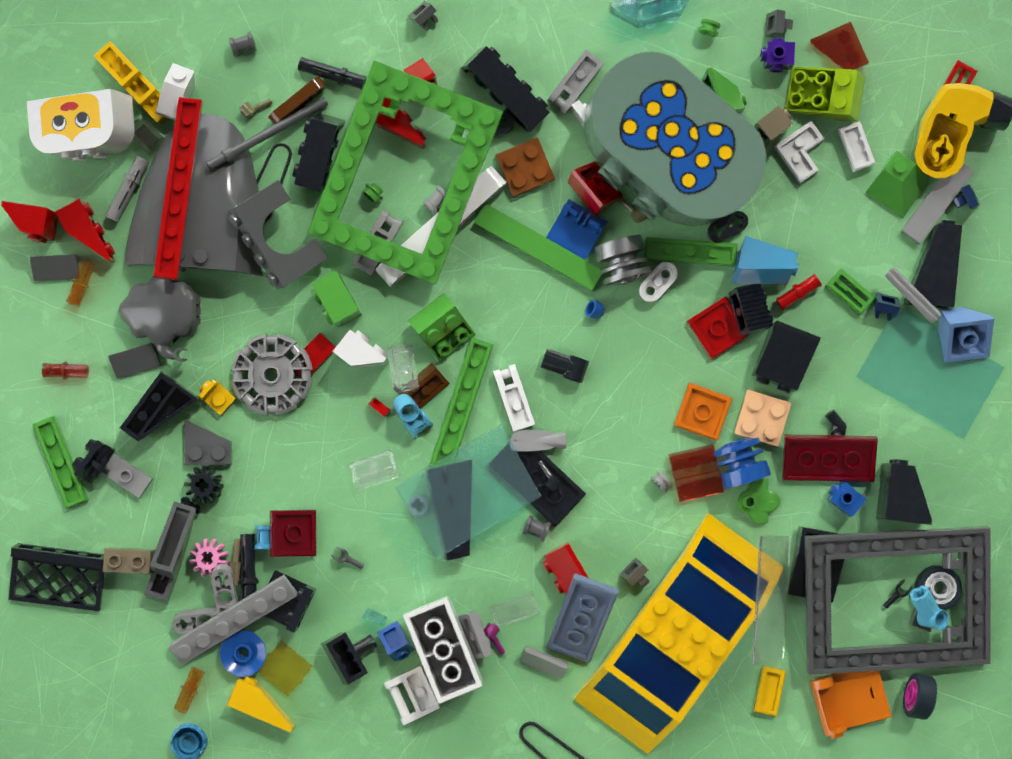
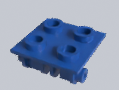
(576, 229)

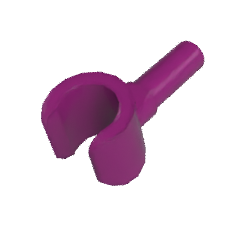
(491, 631)

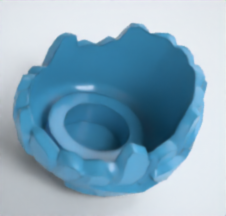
(188, 741)

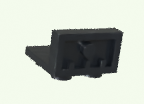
(293, 611)

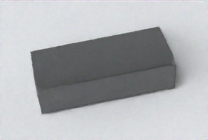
(54, 267)
(134, 360)

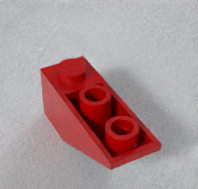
(401, 126)
(79, 223)

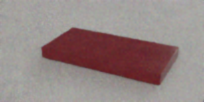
(829, 458)

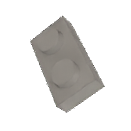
(475, 635)

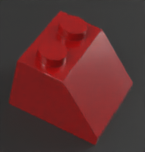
(34, 221)
(564, 565)

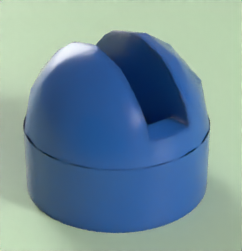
(594, 309)

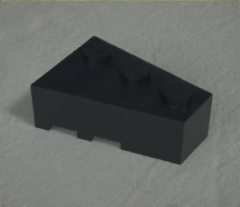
(317, 151)
(158, 405)

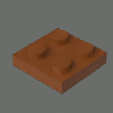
(525, 167)

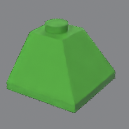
(725, 89)
(898, 184)

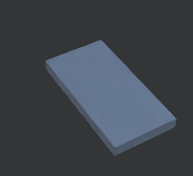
(582, 618)

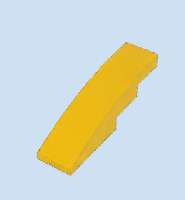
(130, 79)

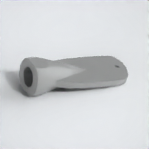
(537, 440)

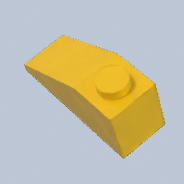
(257, 702)

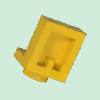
(216, 396)

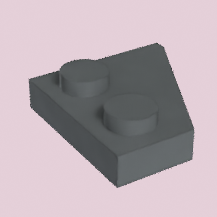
(205, 447)

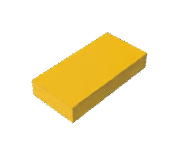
(769, 690)

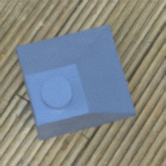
(965, 334)

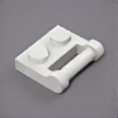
(418, 691)

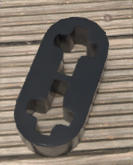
(730, 231)

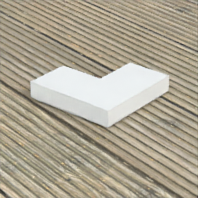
(794, 151)

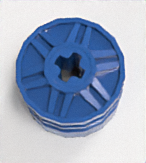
(742, 462)

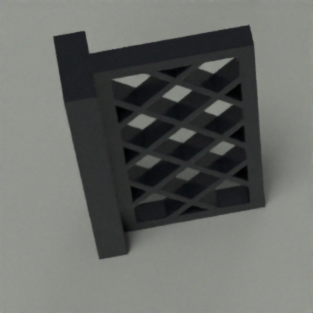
(55, 557)

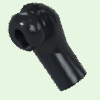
(838, 425)

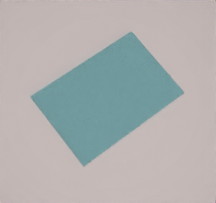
(912, 369)
(468, 491)

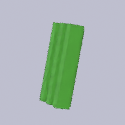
(844, 298)

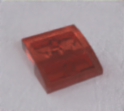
(696, 473)

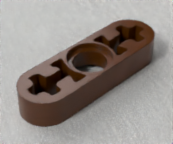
(298, 100)

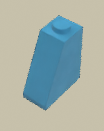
(764, 263)

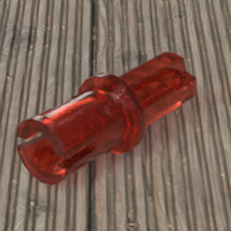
(65, 370)

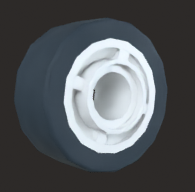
(951, 585)

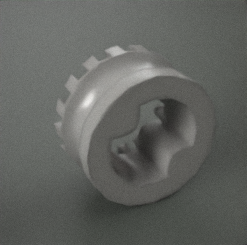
(662, 481)

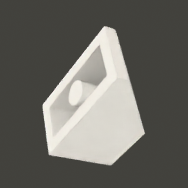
(178, 83)

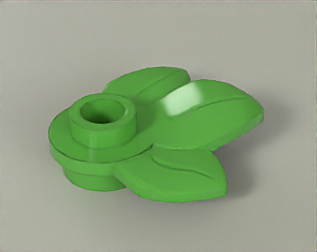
(761, 501)

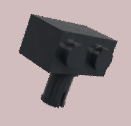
(346, 656)

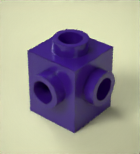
(785, 54)

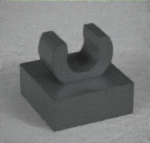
(422, 13)
(777, 24)
(635, 573)

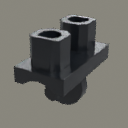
(94, 462)

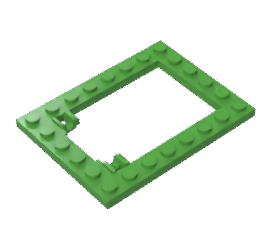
(467, 113)

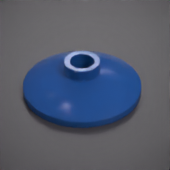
(234, 661)

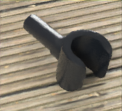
(552, 483)
(898, 592)

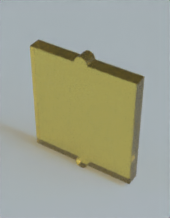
(285, 668)

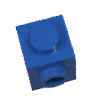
(846, 498)

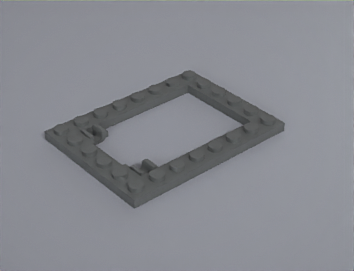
(973, 634)

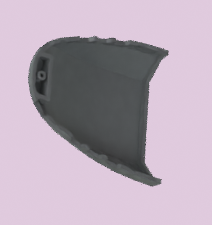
(209, 235)

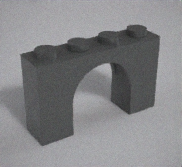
(250, 217)

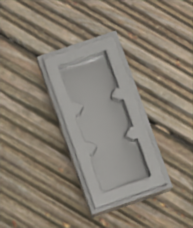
(127, 475)

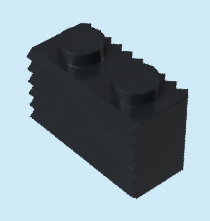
(751, 309)

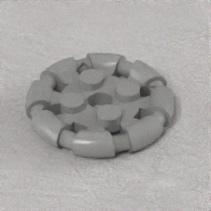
(284, 380)

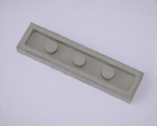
(935, 204)

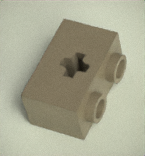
(773, 125)
(128, 560)

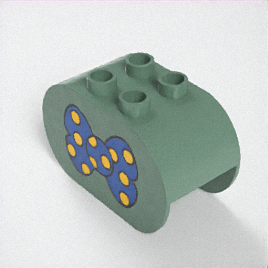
(672, 141)

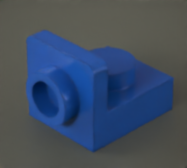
(395, 641)

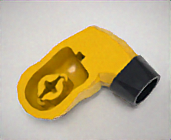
(950, 124)

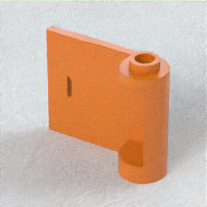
(847, 700)

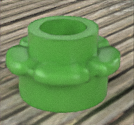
(373, 192)

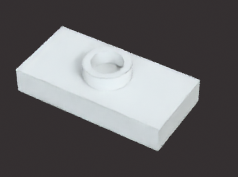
(856, 146)

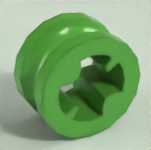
(709, 27)

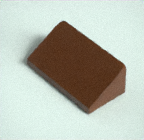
(430, 384)

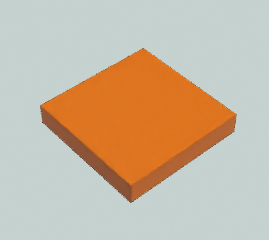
(703, 411)

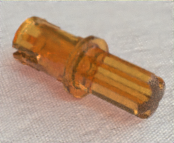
(80, 283)
(189, 689)

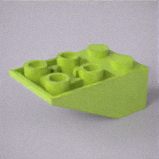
(826, 93)

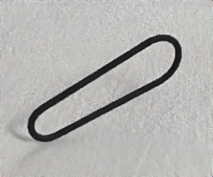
(285, 169)
(550, 735)

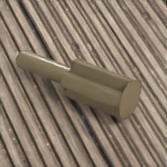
(235, 564)

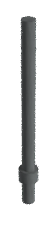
(229, 154)

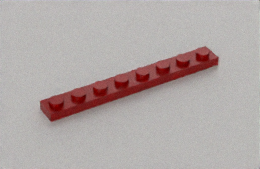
(178, 189)

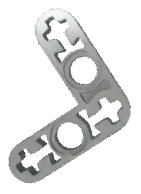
(221, 605)

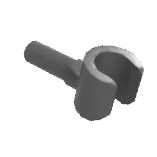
(346, 558)

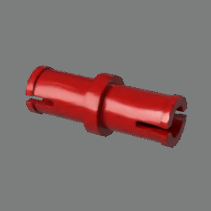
(798, 292)

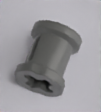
(242, 44)
(536, 528)

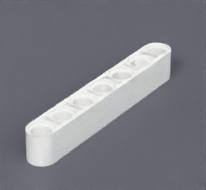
(486, 187)

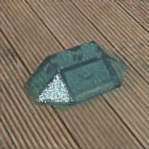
(648, 12)

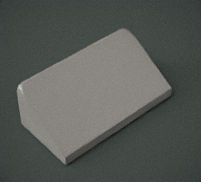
(544, 662)

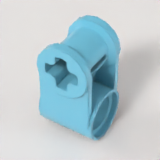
(413, 417)

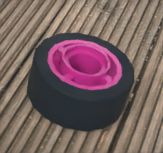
(920, 696)

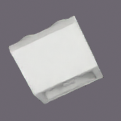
(358, 353)

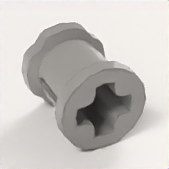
(435, 201)

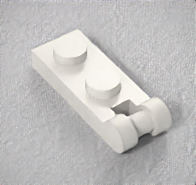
(514, 398)

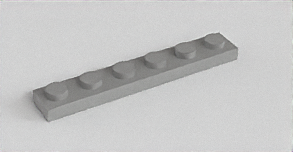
(233, 619)

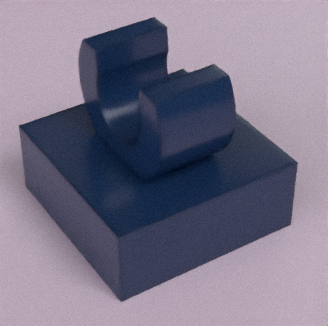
(968, 197)
(886, 304)

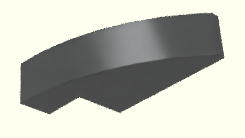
(170, 552)

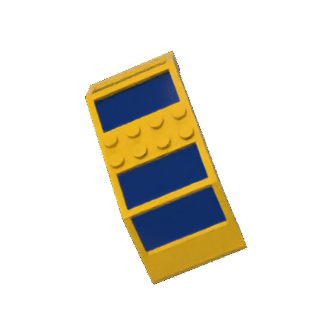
(677, 638)

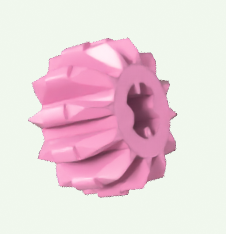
(201, 556)

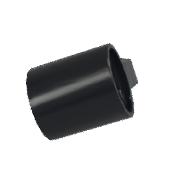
(568, 366)

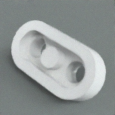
(657, 282)

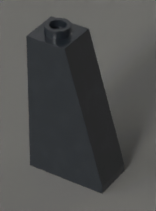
(939, 266)

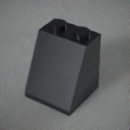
(785, 356)
(901, 494)

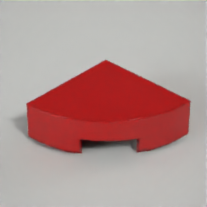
(380, 407)

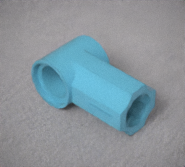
(928, 611)

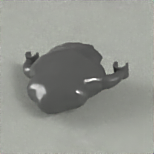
(162, 313)

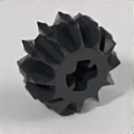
(198, 491)

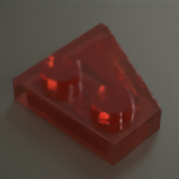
(842, 47)

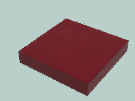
(292, 533)

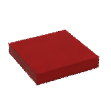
(716, 327)

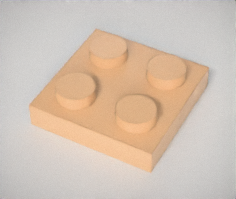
(762, 418)

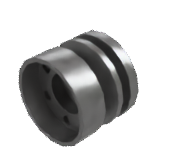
(622, 260)

